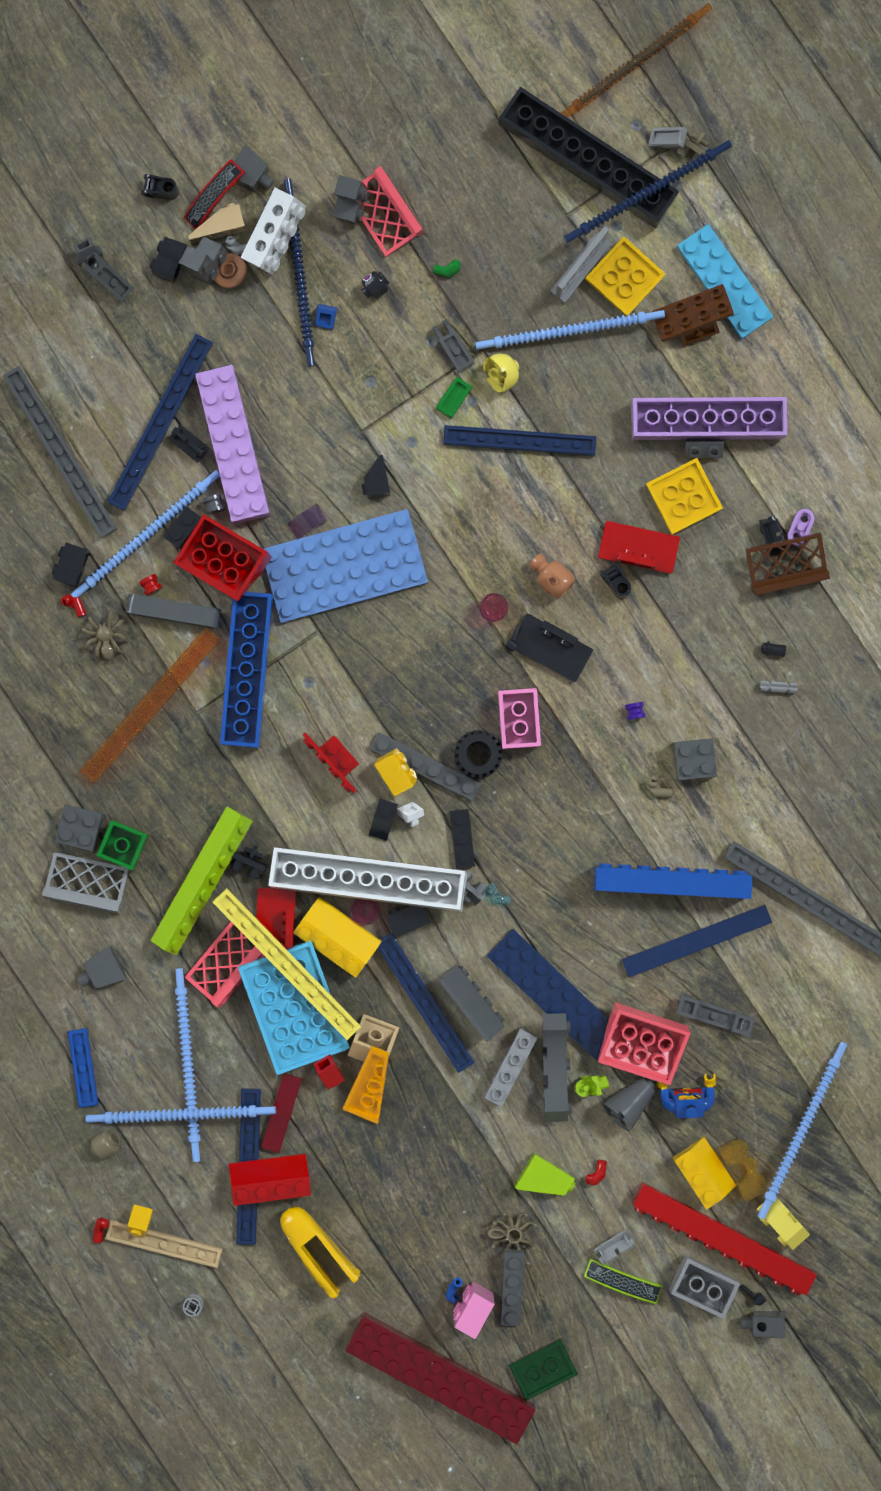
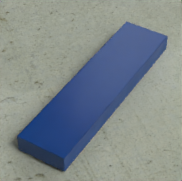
(83, 1067)

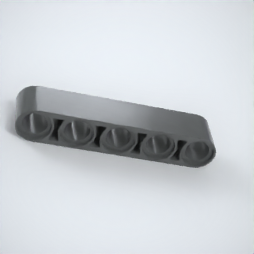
(173, 611)

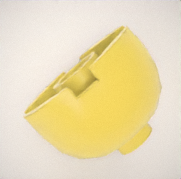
(502, 371)

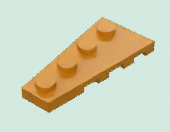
(368, 1088)

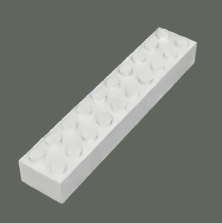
(368, 879)

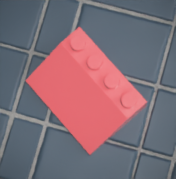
(643, 1043)

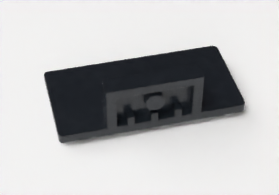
(552, 647)

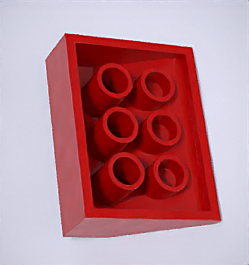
(222, 558)

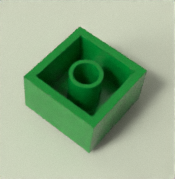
(123, 845)

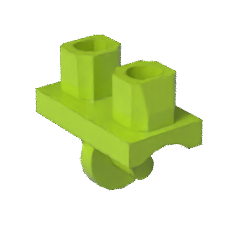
(590, 1085)

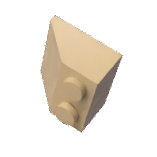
(373, 1033)

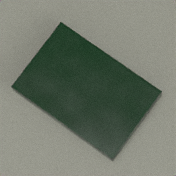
(543, 1369)

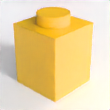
(139, 1221)

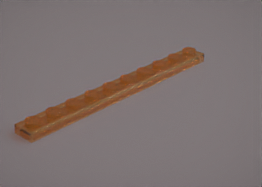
(150, 705)

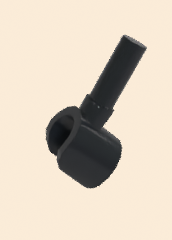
(511, 645)
(758, 1299)

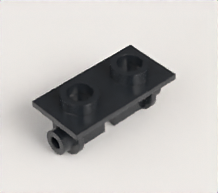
(188, 443)
(769, 528)

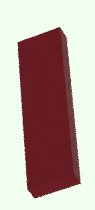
(284, 1106)

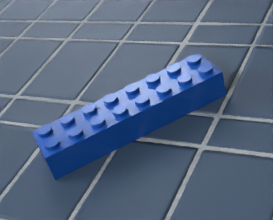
(246, 670)
(672, 882)

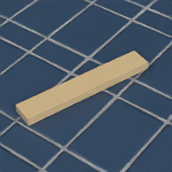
(166, 1244)

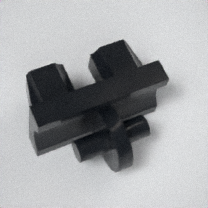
(241, 859)

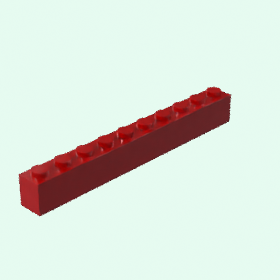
(723, 1238)

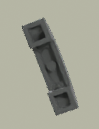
(715, 1015)

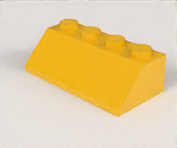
(337, 937)

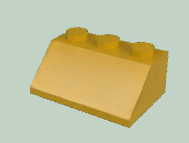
(704, 1172)

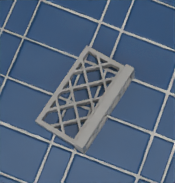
(581, 266)
(79, 898)

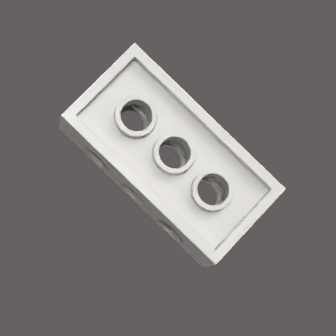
(268, 231)

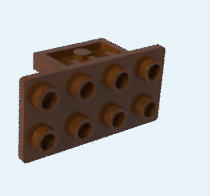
(694, 316)

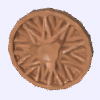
(231, 272)

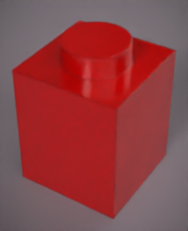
(329, 1072)

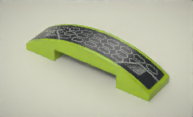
(623, 1282)

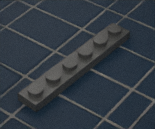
(428, 767)

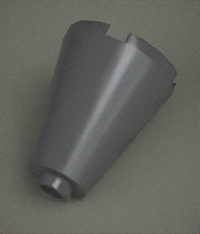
(630, 1103)

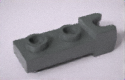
(109, 277)

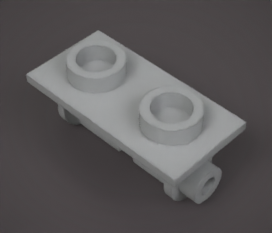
(621, 1241)

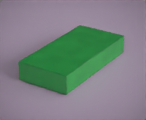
(454, 397)

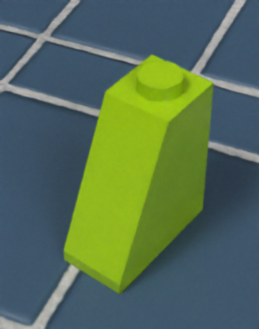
(544, 1177)

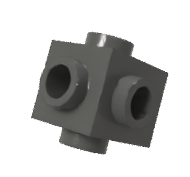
(84, 252)

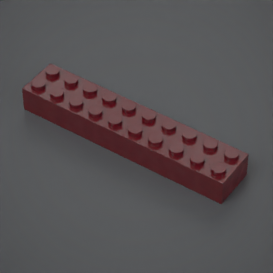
(440, 1378)

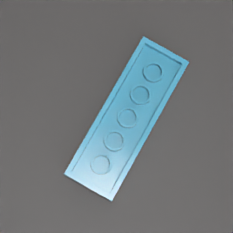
(716, 267)

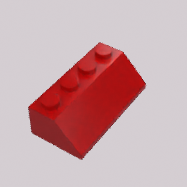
(269, 1179)

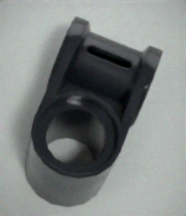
(155, 187)
(616, 579)

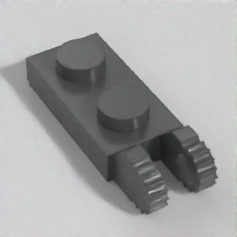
(454, 347)

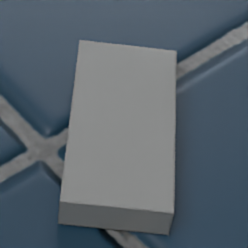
(667, 137)

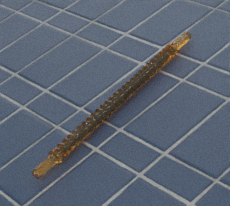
(692, 19)

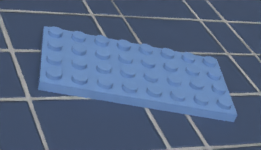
(345, 566)

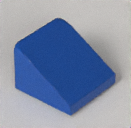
(325, 316)

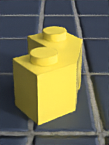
(785, 1224)

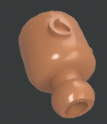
(553, 576)

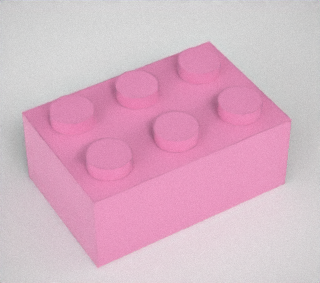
(519, 718)
(473, 1310)

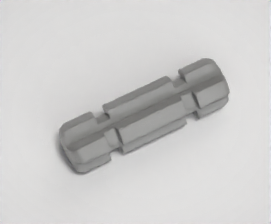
(781, 687)

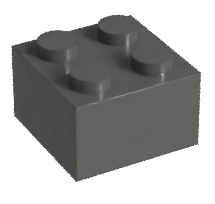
(694, 759)
(80, 828)

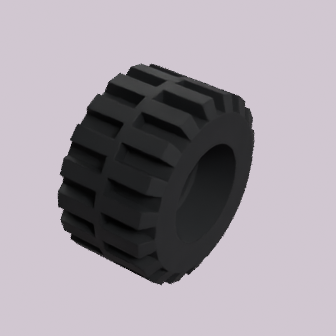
(488, 740)

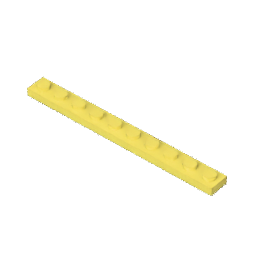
(286, 963)

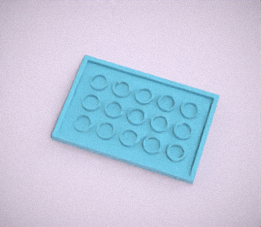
(288, 1021)

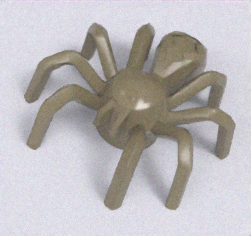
(105, 635)
(513, 1233)

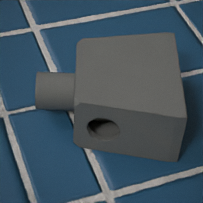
(255, 170)
(103, 969)
(774, 1324)

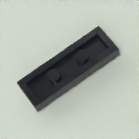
(462, 838)

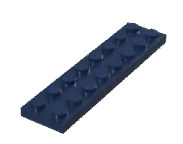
(550, 990)

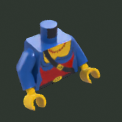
(688, 1101)

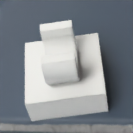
(411, 813)

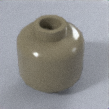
(105, 1145)

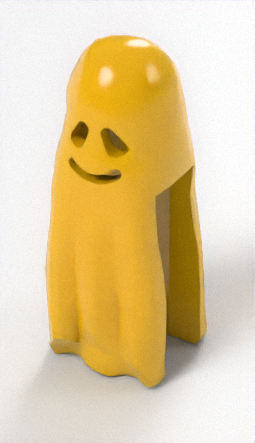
(299, 1229)

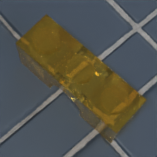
(751, 1183)

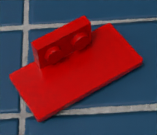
(639, 547)
(337, 757)
(277, 913)

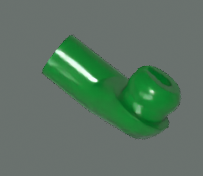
(449, 270)

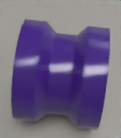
(635, 711)

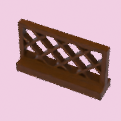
(792, 579)

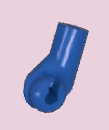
(452, 1288)

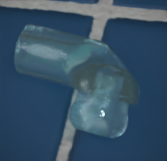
(495, 896)

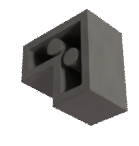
(350, 199)
(204, 261)

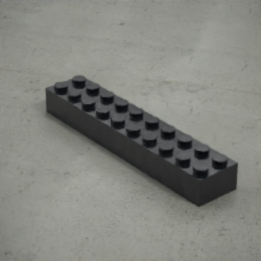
(584, 155)

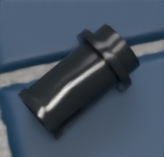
(773, 649)

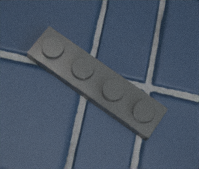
(512, 1287)

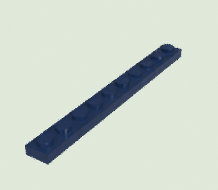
(160, 422)

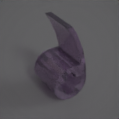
(307, 520)

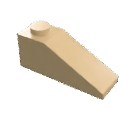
(222, 223)

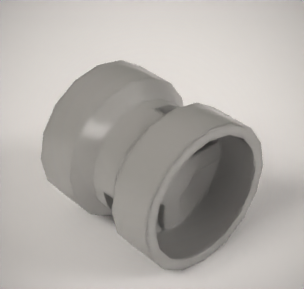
(194, 1301)

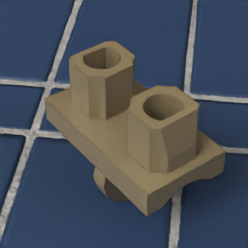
(694, 146)

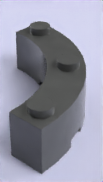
(555, 1067)

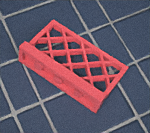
(400, 206)
(234, 980)

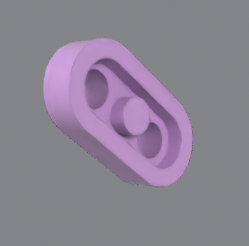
(800, 527)

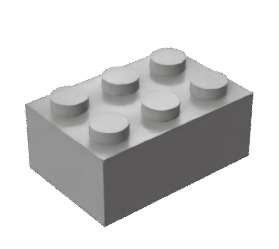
(704, 1286)

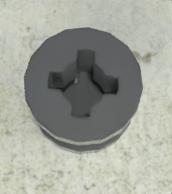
(214, 504)

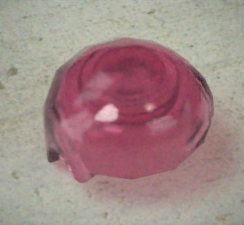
(493, 607)
(365, 911)

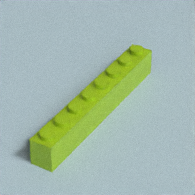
(201, 880)

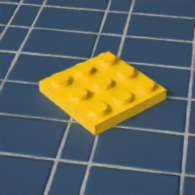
(625, 276)
(684, 496)

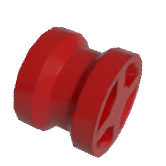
(150, 585)

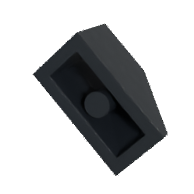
(376, 480)
(383, 819)

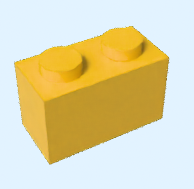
(396, 772)

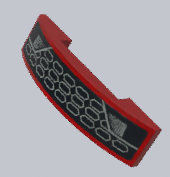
(213, 193)

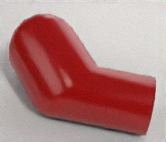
(74, 602)
(598, 1175)
(99, 1227)

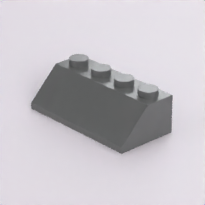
(471, 1002)

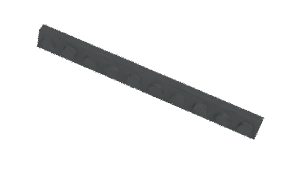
(60, 452)
(804, 897)

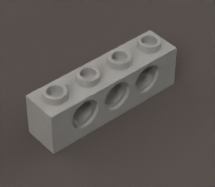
(510, 1066)

